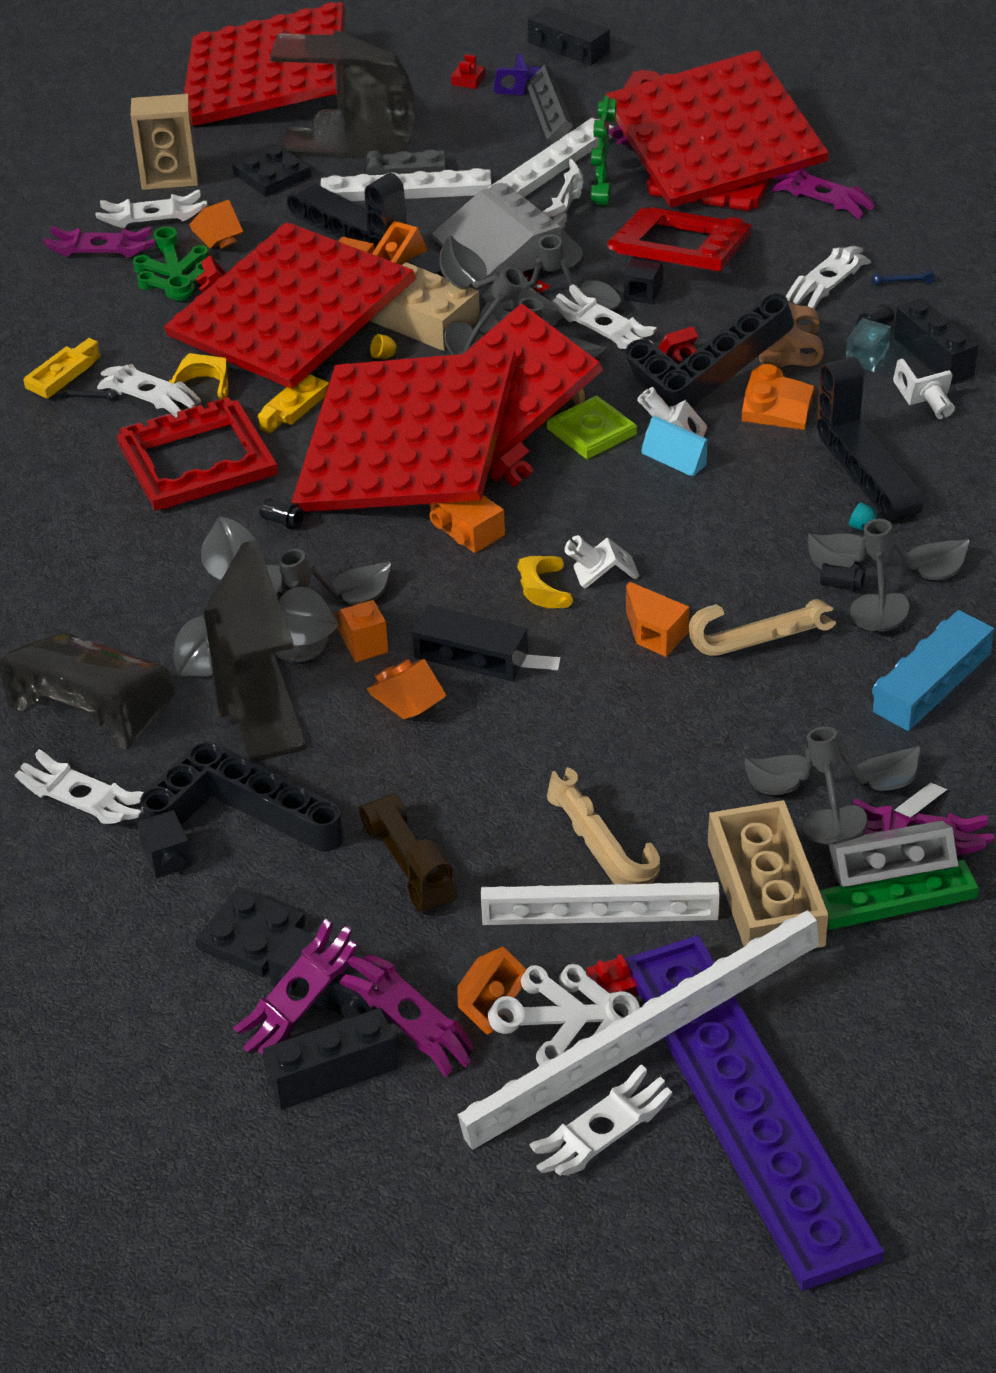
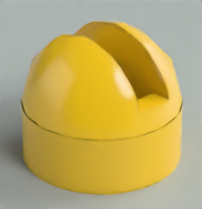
(382, 347)

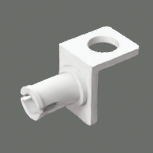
(929, 389)
(674, 414)
(596, 561)

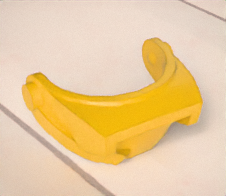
(203, 366)
(535, 589)

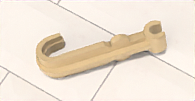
(758, 631)
(598, 836)

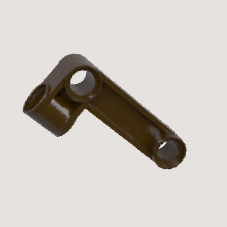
(422, 861)

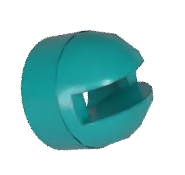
(861, 515)

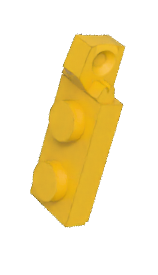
(62, 368)
(292, 403)

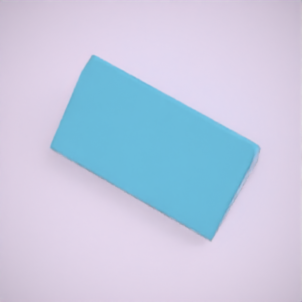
(675, 446)

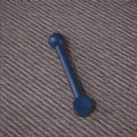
(928, 277)

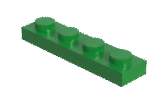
(898, 895)

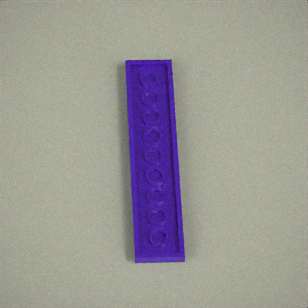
(761, 1127)

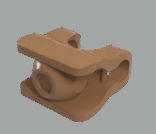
(787, 349)

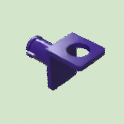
(521, 73)

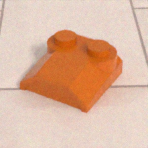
(776, 399)

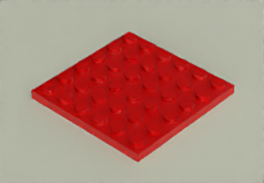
(233, 69)
(716, 128)
(289, 304)
(406, 432)

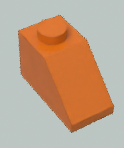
(217, 225)
(400, 243)
(363, 630)
(487, 980)

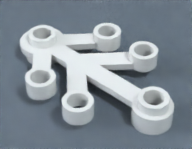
(568, 1008)

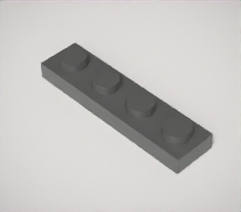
(549, 104)

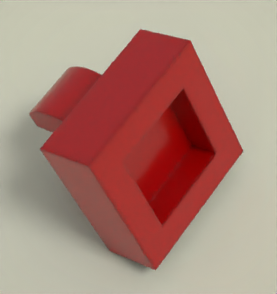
(468, 73)
(212, 272)
(679, 342)
(510, 464)
(613, 976)

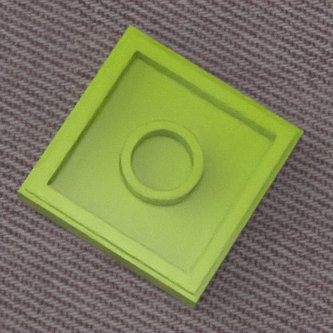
(592, 427)

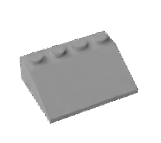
(499, 228)

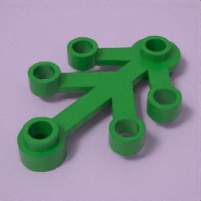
(607, 113)
(178, 286)

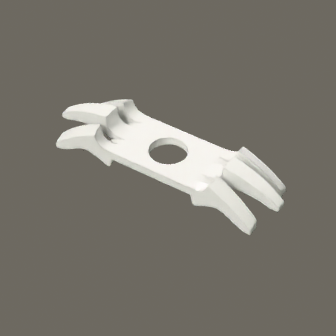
(569, 192)
(129, 212)
(823, 284)
(589, 311)
(160, 395)
(65, 779)
(617, 1107)

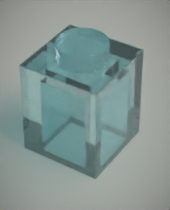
(869, 343)

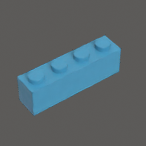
(932, 670)

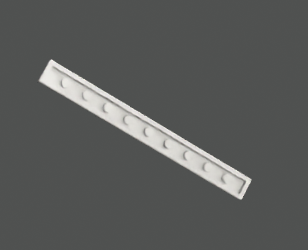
(638, 1030)

